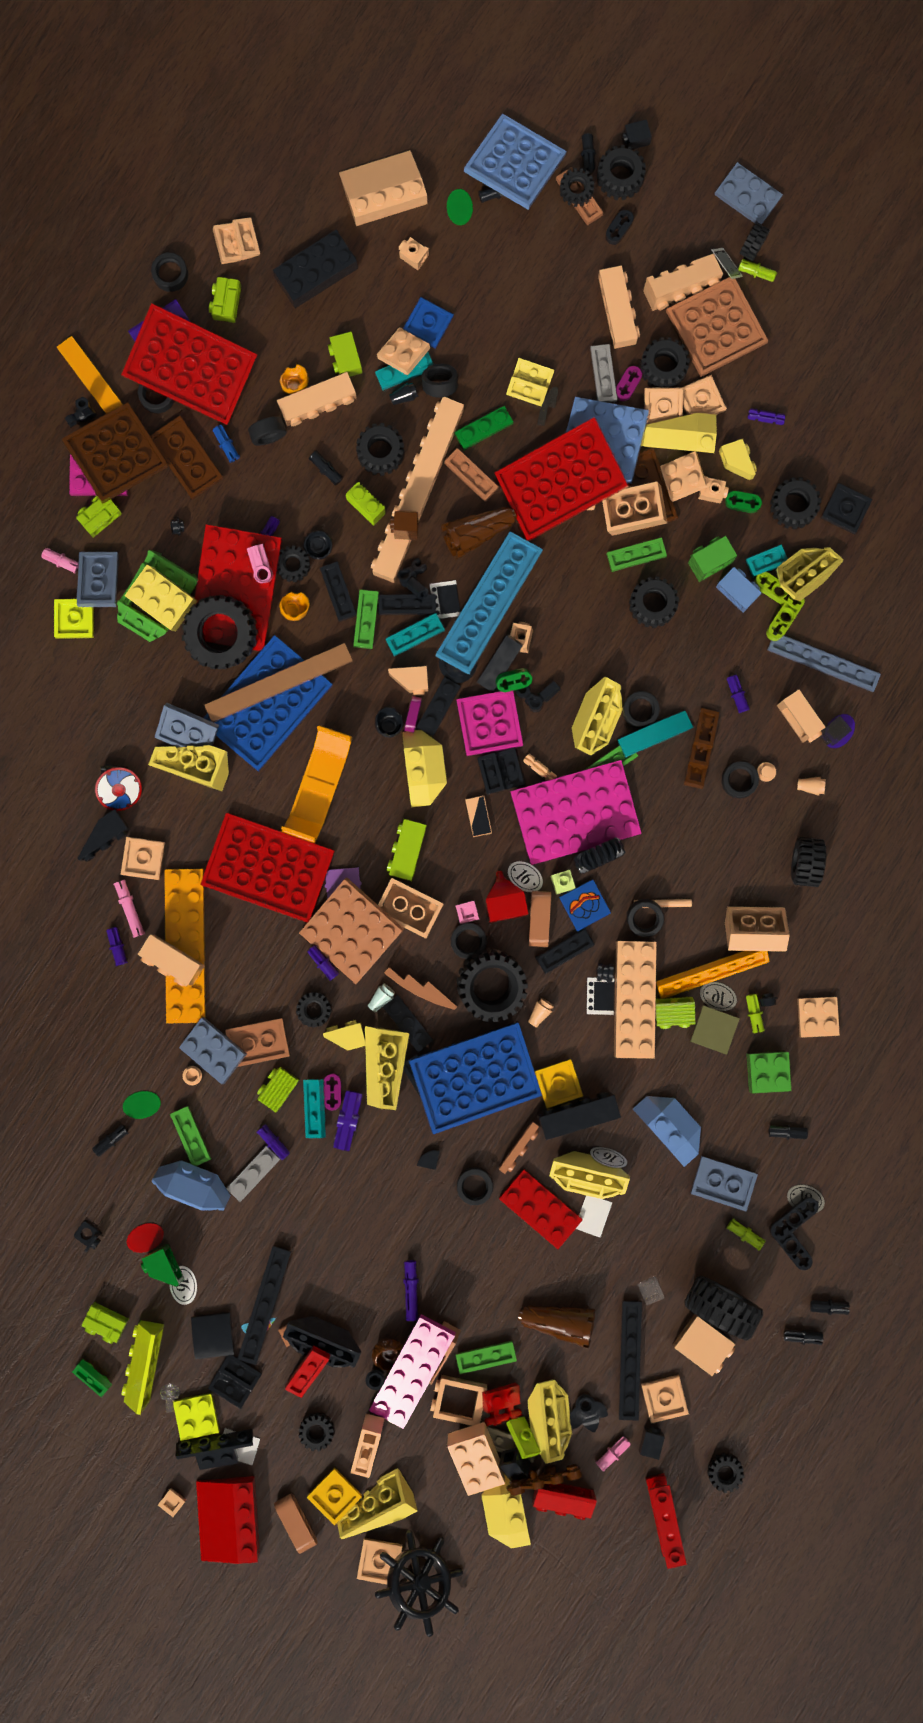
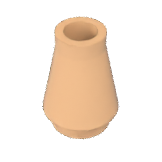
(812, 785)
(540, 1012)

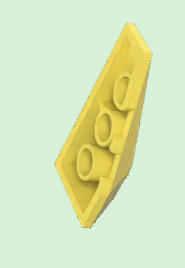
(199, 764)
(384, 1504)

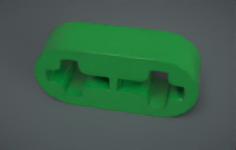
(742, 506)
(513, 680)

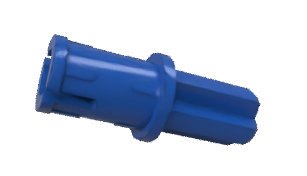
(226, 443)

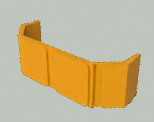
(318, 784)

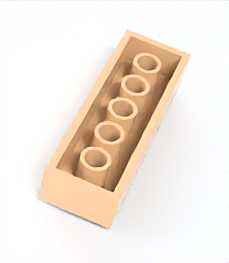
(635, 999)

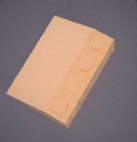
(383, 188)

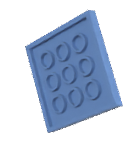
(515, 161)
(620, 425)

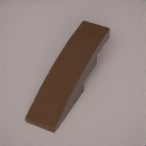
(701, 748)

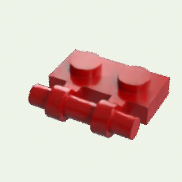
(501, 1398)

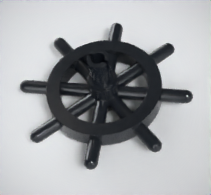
(418, 1583)

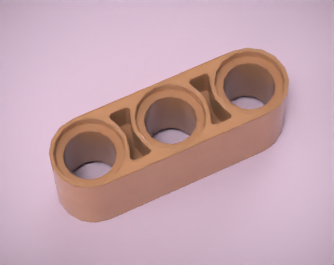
(539, 918)
(295, 1523)

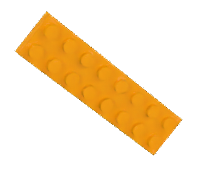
(187, 933)

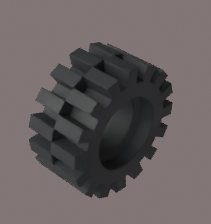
(579, 176)
(754, 241)
(301, 571)
(325, 1009)
(325, 1423)
(734, 1481)

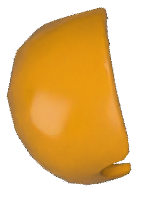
(294, 379)
(294, 606)

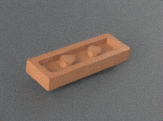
(589, 211)
(471, 475)
(519, 1148)

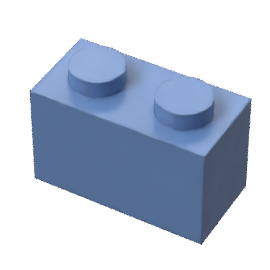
(739, 589)

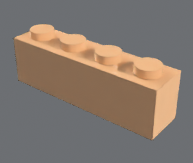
(617, 306)
(317, 399)

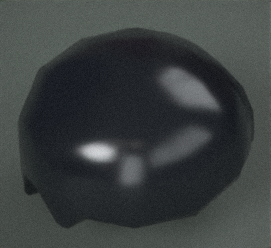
(318, 544)
(388, 722)

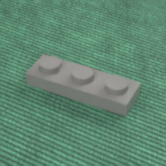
(603, 373)
(253, 1174)

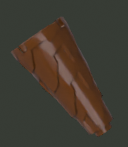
(474, 530)
(564, 1323)

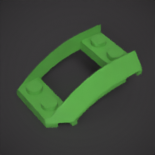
(138, 621)

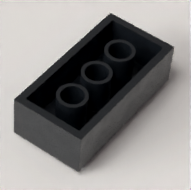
(315, 269)
(579, 1115)

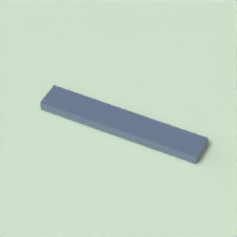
(825, 662)

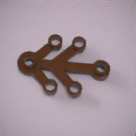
(550, 1476)

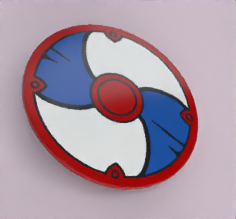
(118, 788)

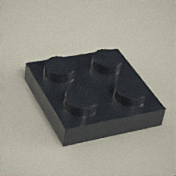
(846, 508)

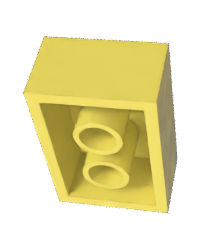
(160, 598)

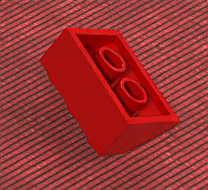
(565, 1500)

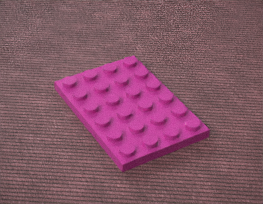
(575, 812)

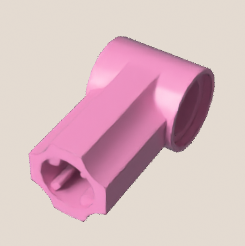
(259, 561)

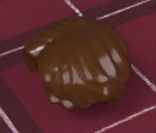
(385, 1353)

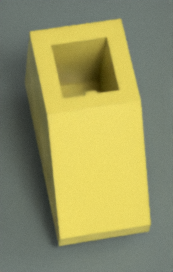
(737, 460)
(347, 1037)

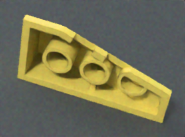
(687, 433)

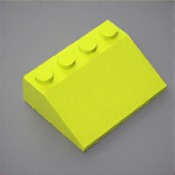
(143, 1365)

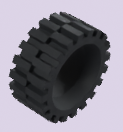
(501, 1006)

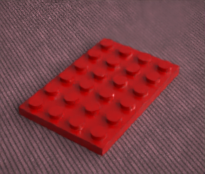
(188, 364)
(561, 479)
(229, 572)
(267, 867)

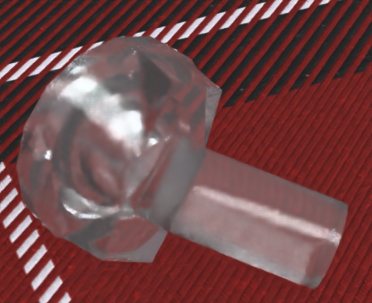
(169, 1393)

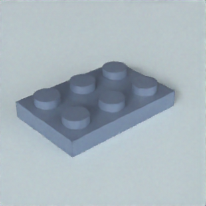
(748, 194)
(97, 579)
(184, 728)
(212, 1050)
(723, 1183)

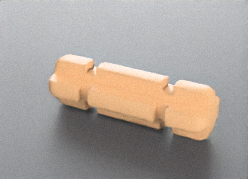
(539, 768)

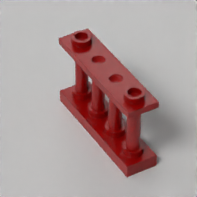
(666, 1521)

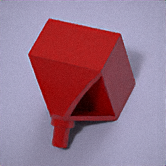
(505, 900)

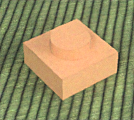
(172, 1502)

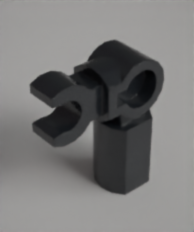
(83, 413)
(408, 579)
(536, 702)

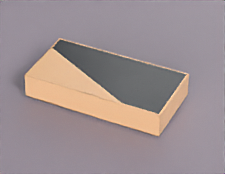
(478, 816)

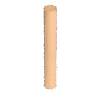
(673, 903)

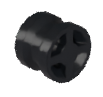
(604, 972)

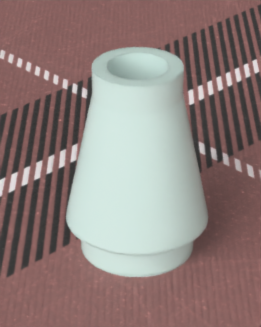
(381, 997)

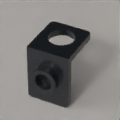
(91, 1243)

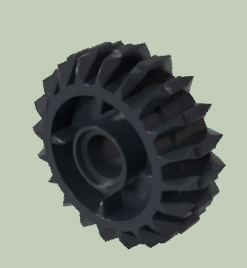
(599, 855)

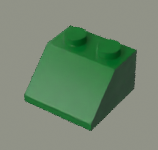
(162, 1266)

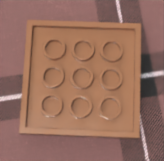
(717, 326)
(351, 930)

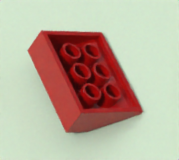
(228, 1520)

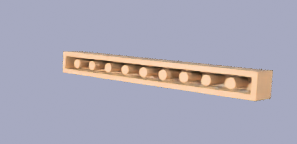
(419, 483)

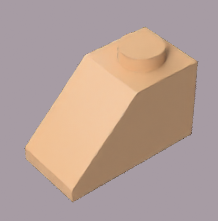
(411, 679)

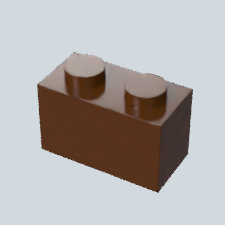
(404, 525)

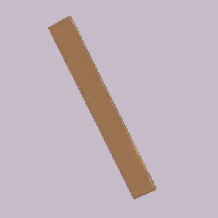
(278, 683)

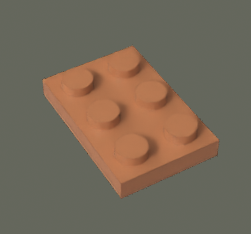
(261, 1041)

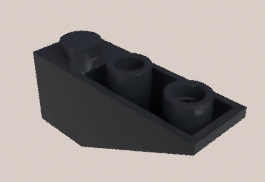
(105, 831)

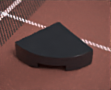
(429, 1159)

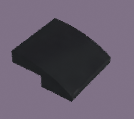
(501, 771)
(212, 1335)
(234, 1381)

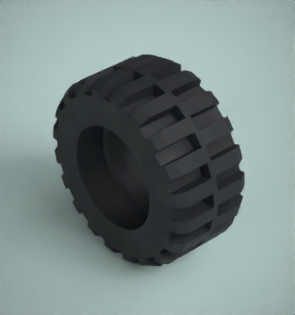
(194, 632)
(723, 1308)

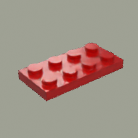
(540, 1209)

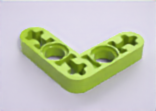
(787, 605)

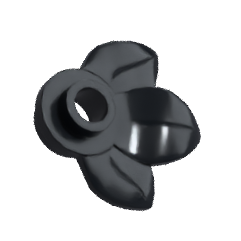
(587, 1415)

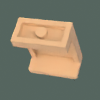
(704, 1345)

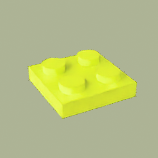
(72, 620)
(196, 1416)

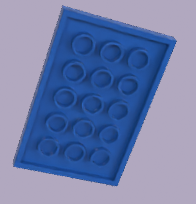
(266, 725)
(475, 1077)

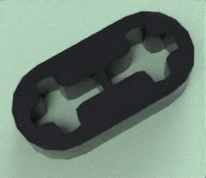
(616, 225)

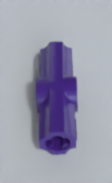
(347, 1120)

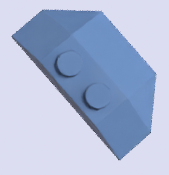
(671, 1125)
(191, 1186)

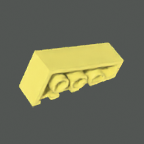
(384, 1065)

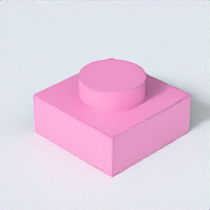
(467, 912)

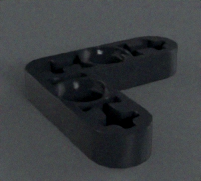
(787, 1234)

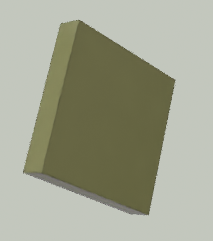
(714, 1030)

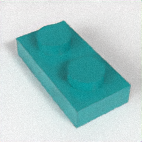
(766, 560)

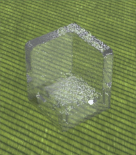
(650, 1290)

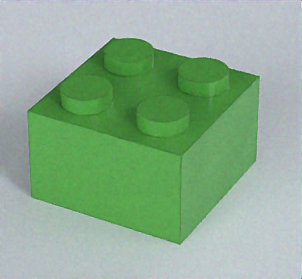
(712, 558)
(768, 1072)

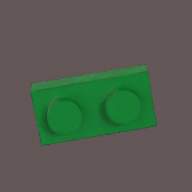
(92, 1378)

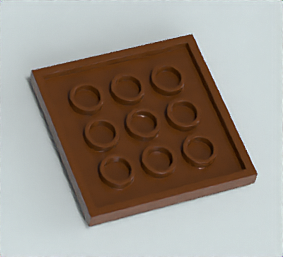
(115, 453)

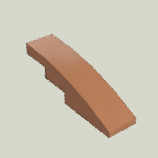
(427, 992)

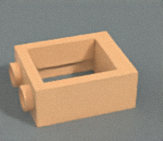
(801, 717)
(461, 1383)

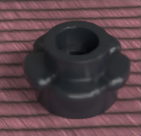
(177, 526)
(768, 1000)

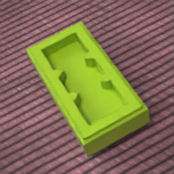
(523, 1437)

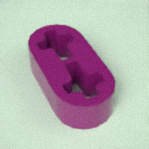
(625, 381)
(413, 714)
(337, 1092)

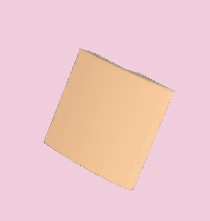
(236, 240)

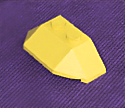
(807, 571)
(597, 716)
(424, 767)
(586, 1176)
(550, 1420)
(505, 1516)

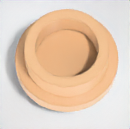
(766, 771)
(192, 1075)

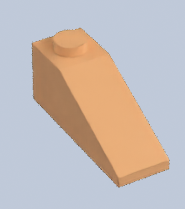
(367, 1445)

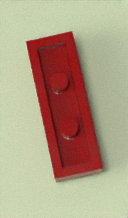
(307, 1371)

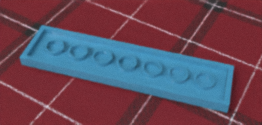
(489, 603)

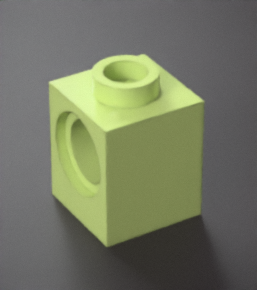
(562, 882)

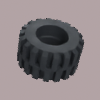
(625, 158)
(671, 350)
(375, 434)
(799, 488)
(665, 591)
(808, 862)

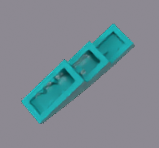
(655, 734)

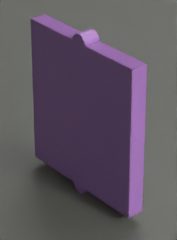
(335, 878)

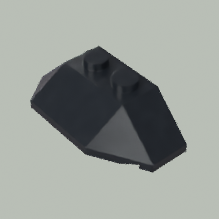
(336, 1341)

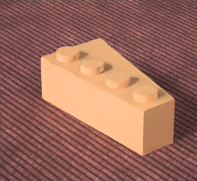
(682, 282)

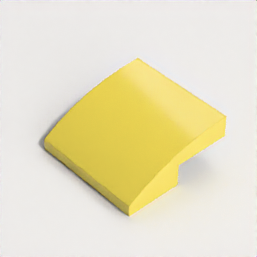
(530, 382)

